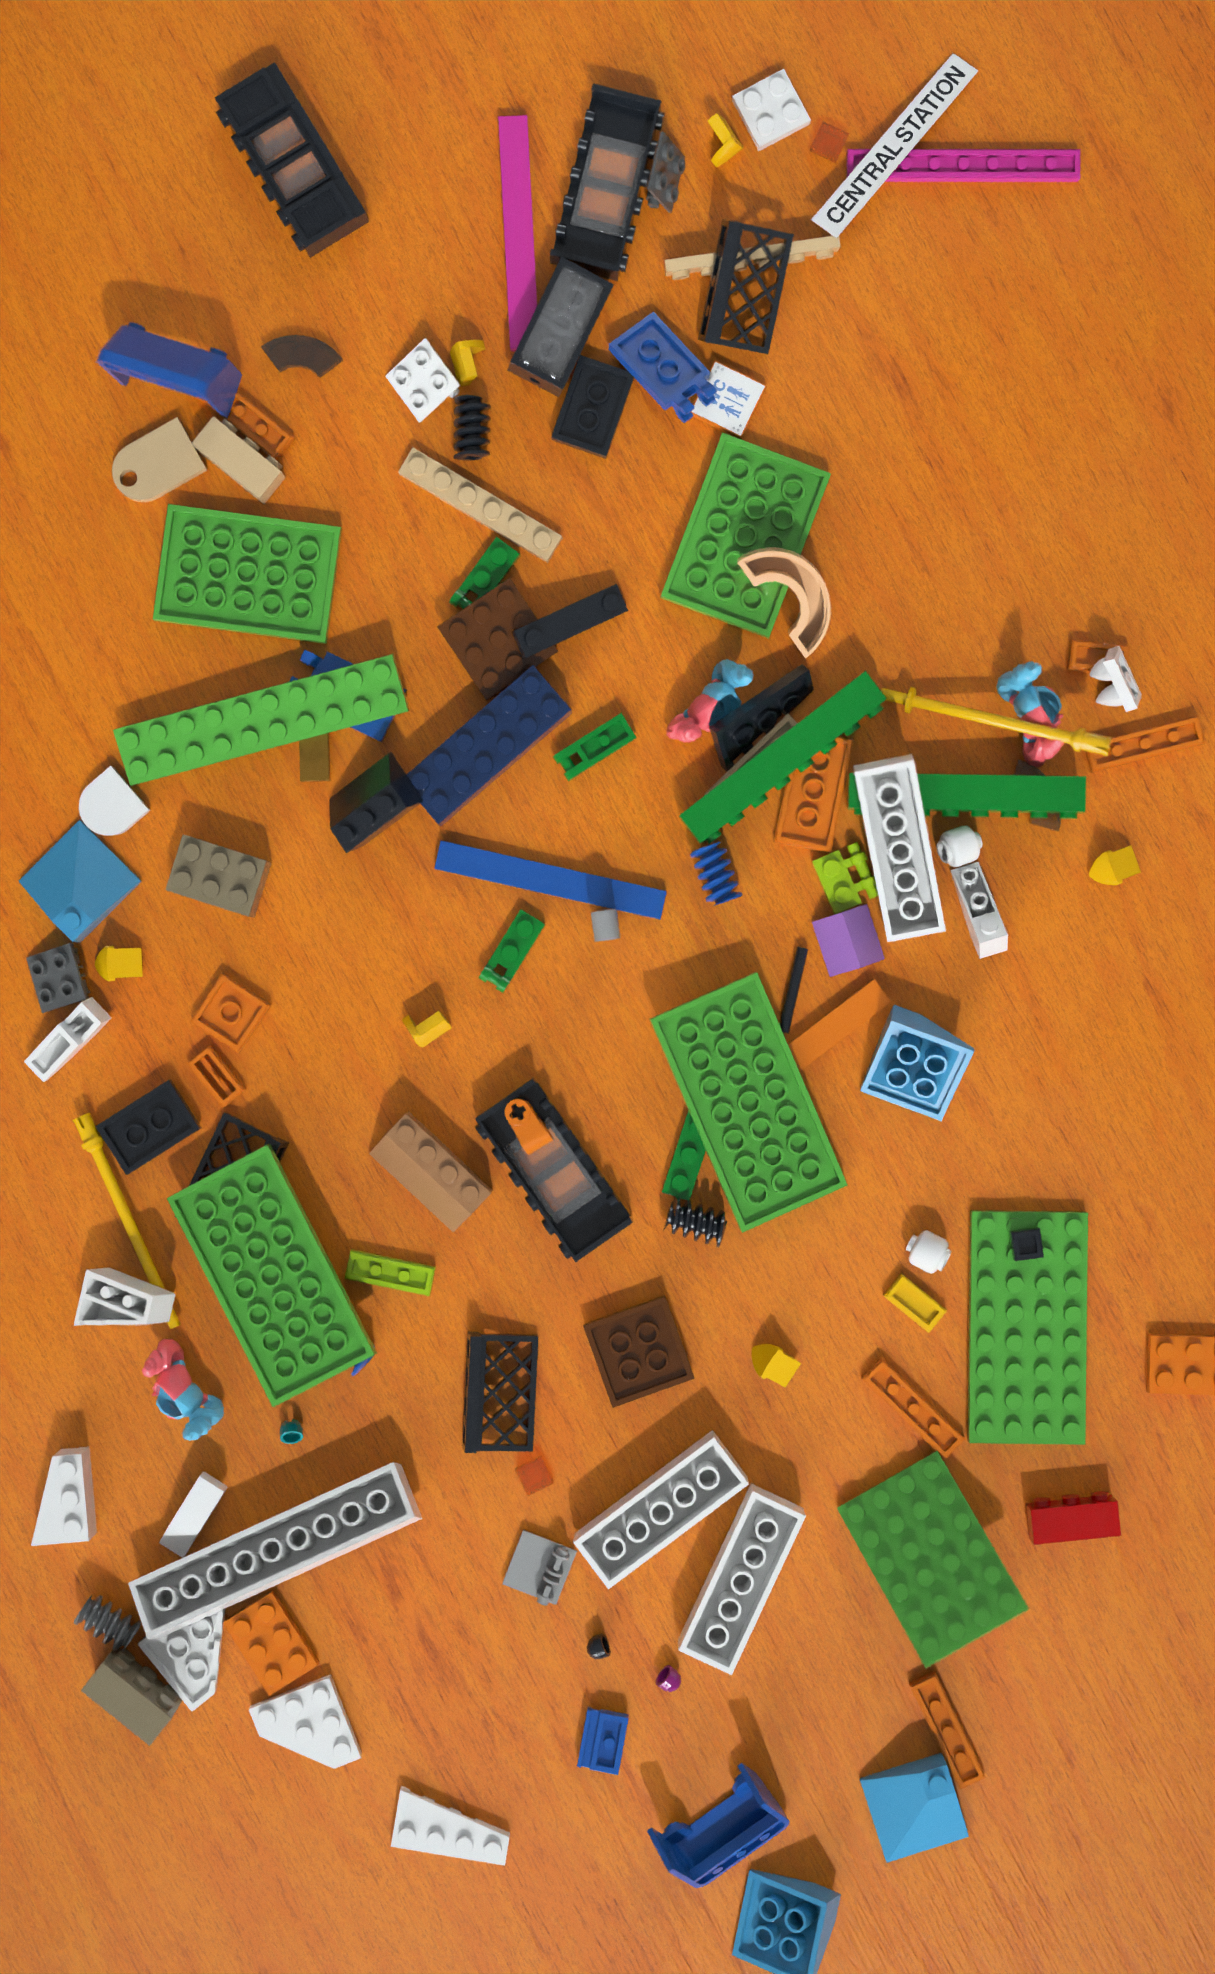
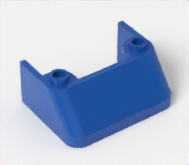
(171, 365)
(724, 1834)

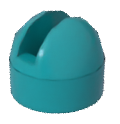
(291, 1432)

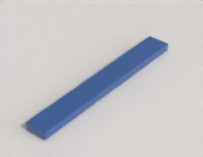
(550, 880)

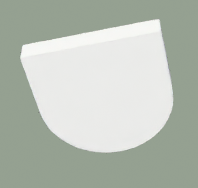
(110, 804)

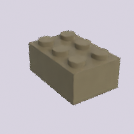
(218, 876)
(133, 1695)

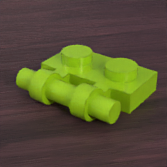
(837, 881)

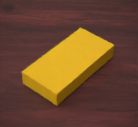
(915, 1303)

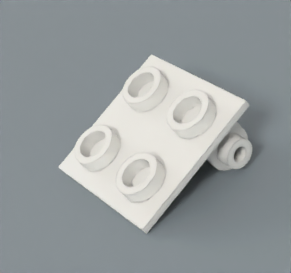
(423, 380)

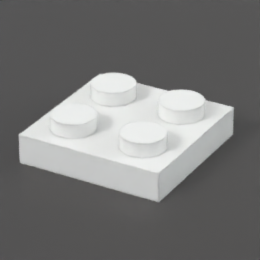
(771, 110)

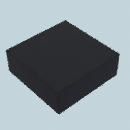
(1026, 1244)

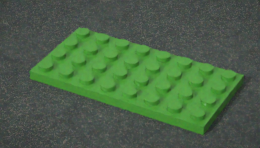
(748, 1102)
(271, 1275)
(1027, 1330)

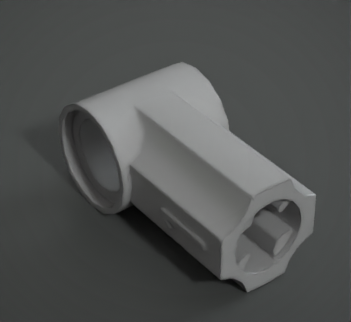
(605, 925)

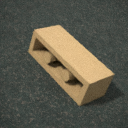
(239, 459)

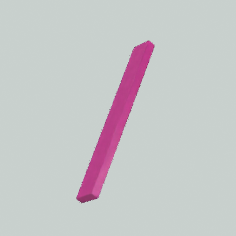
(981, 165)
(517, 224)

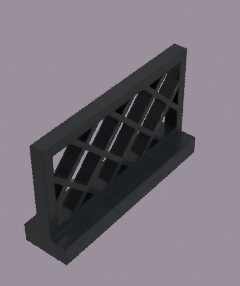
(722, 278)
(278, 1145)
(475, 1398)

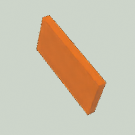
(814, 800)

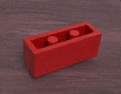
(1073, 1518)

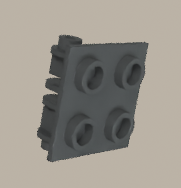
(665, 174)
(58, 977)

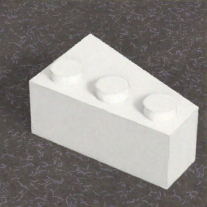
(120, 1299)
(67, 1500)

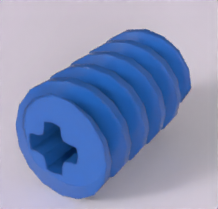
(716, 874)

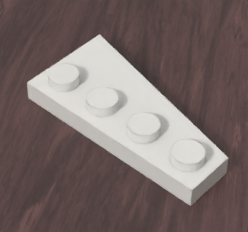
(445, 1831)

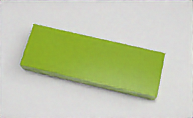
(390, 1272)

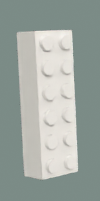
(899, 847)
(660, 1509)
(741, 1579)

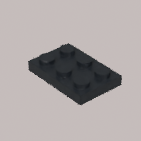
(593, 407)
(148, 1127)

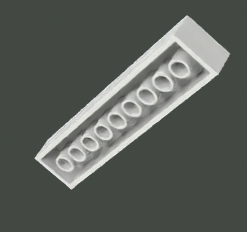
(274, 1550)

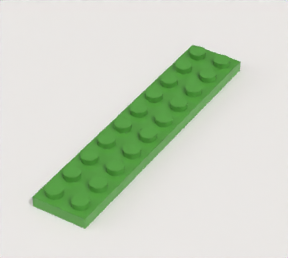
(261, 719)

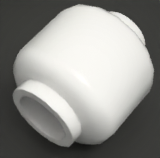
(959, 846)
(928, 1251)

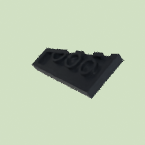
(758, 715)

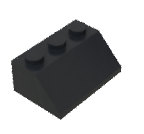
(371, 803)

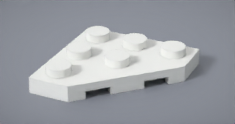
(189, 1658)
(309, 1723)

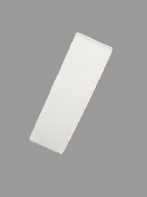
(67, 1039)
(193, 1514)

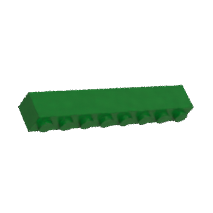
(782, 757)
(994, 794)

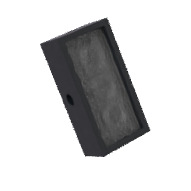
(560, 327)

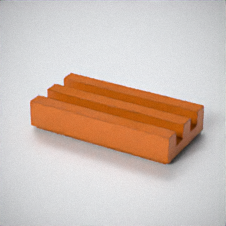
(224, 1068)

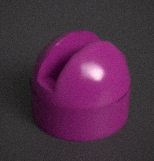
(668, 1679)

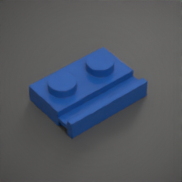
(603, 1740)

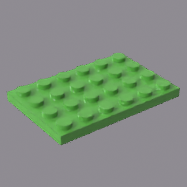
(744, 505)
(247, 573)
(932, 1559)

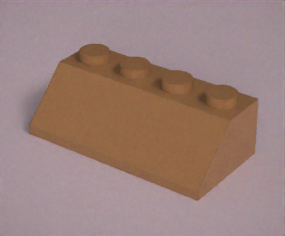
(431, 1171)

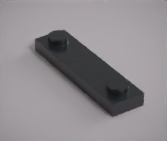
(569, 621)

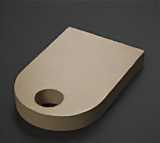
(160, 460)

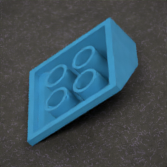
(79, 882)
(916, 1064)
(914, 1807)
(785, 1923)

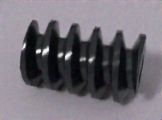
(470, 428)
(696, 1221)

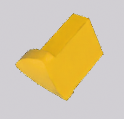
(730, 142)
(463, 360)
(1114, 866)
(119, 963)
(428, 1029)
(774, 1364)

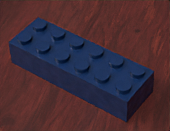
(488, 745)

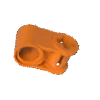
(531, 1129)

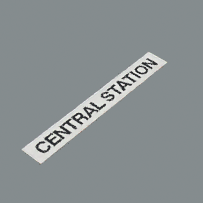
(894, 145)

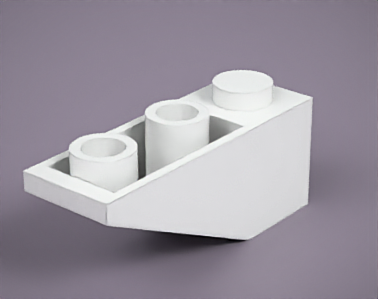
(980, 910)

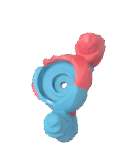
(713, 704)
(1032, 705)
(178, 1394)

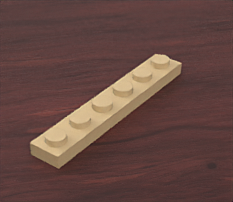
(821, 247)
(480, 505)

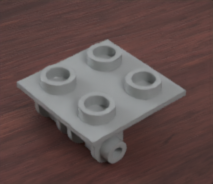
(539, 1567)

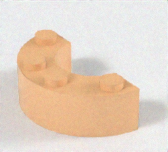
(805, 580)

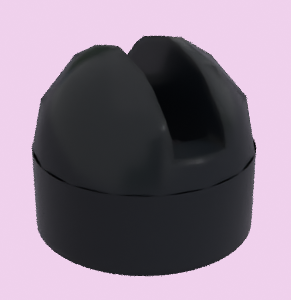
(598, 1647)

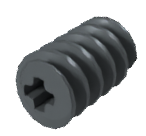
(107, 1623)

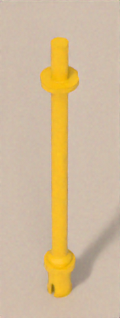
(1078, 739)
(93, 1143)

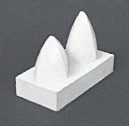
(1124, 688)

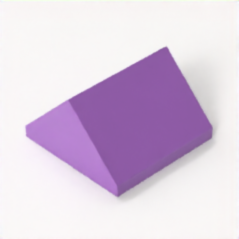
(848, 940)

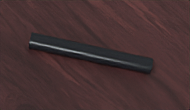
(793, 989)

